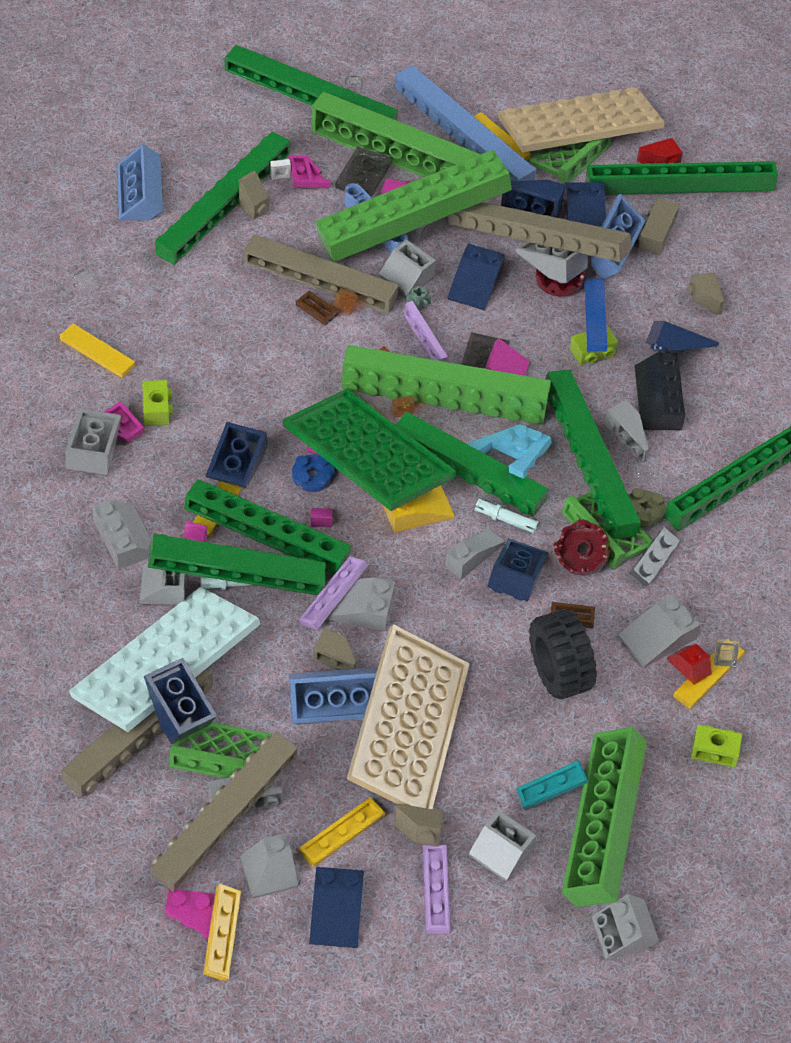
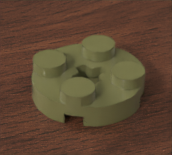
(650, 500)

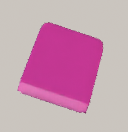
(321, 517)
(195, 532)

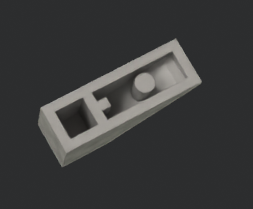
(472, 552)

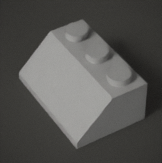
(122, 532)

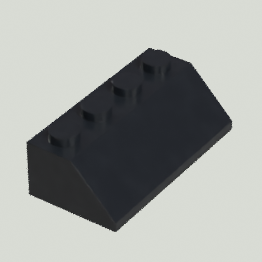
(660, 392)

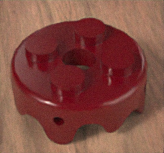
(558, 289)
(570, 541)

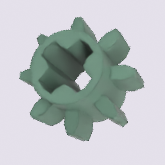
(420, 297)

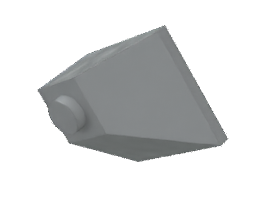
(269, 866)

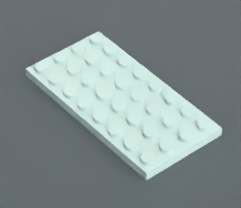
(193, 630)

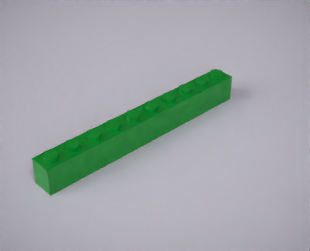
(294, 82)
(684, 177)
(219, 200)
(592, 456)

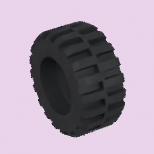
(562, 654)

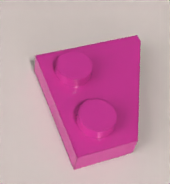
(305, 173)
(129, 426)
(192, 909)

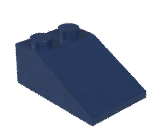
(535, 196)
(585, 202)
(476, 276)
(669, 337)
(237, 455)
(517, 570)
(178, 701)
(336, 907)

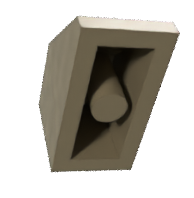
(253, 196)
(706, 292)
(334, 651)
(419, 824)

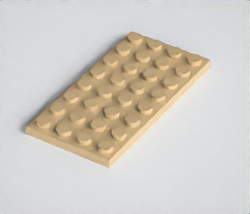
(580, 119)
(408, 720)

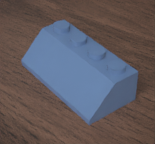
(140, 185)
(624, 219)
(330, 694)

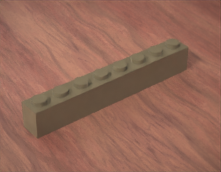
(320, 273)
(115, 748)
(224, 811)

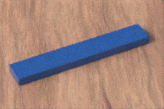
(595, 315)

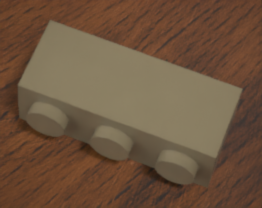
(658, 226)

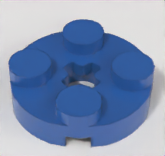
(314, 462)

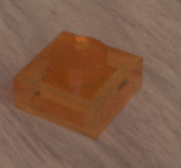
(345, 301)
(402, 405)

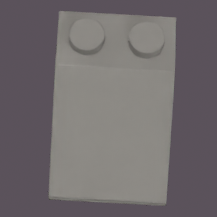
(554, 262)
(92, 442)
(366, 604)
(660, 631)

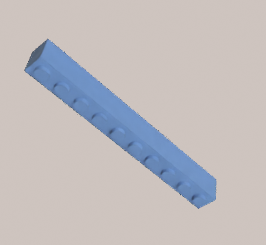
(459, 122)

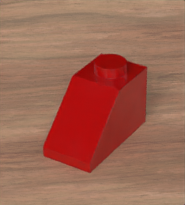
(660, 152)
(692, 662)

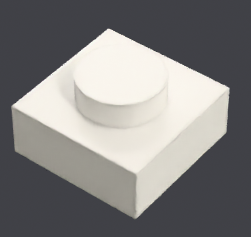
(280, 169)

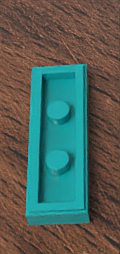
(552, 785)

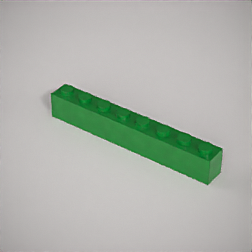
(476, 466)
(236, 564)

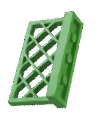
(574, 166)
(574, 511)
(214, 763)

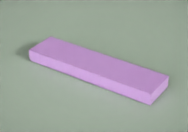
(424, 333)
(333, 593)
(436, 889)

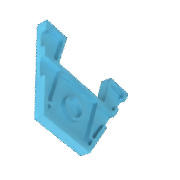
(518, 443)

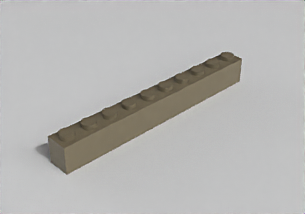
(544, 230)

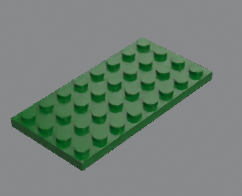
(369, 449)

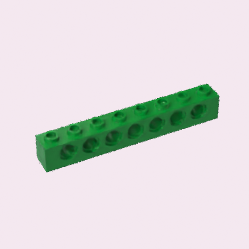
(729, 481)
(265, 526)

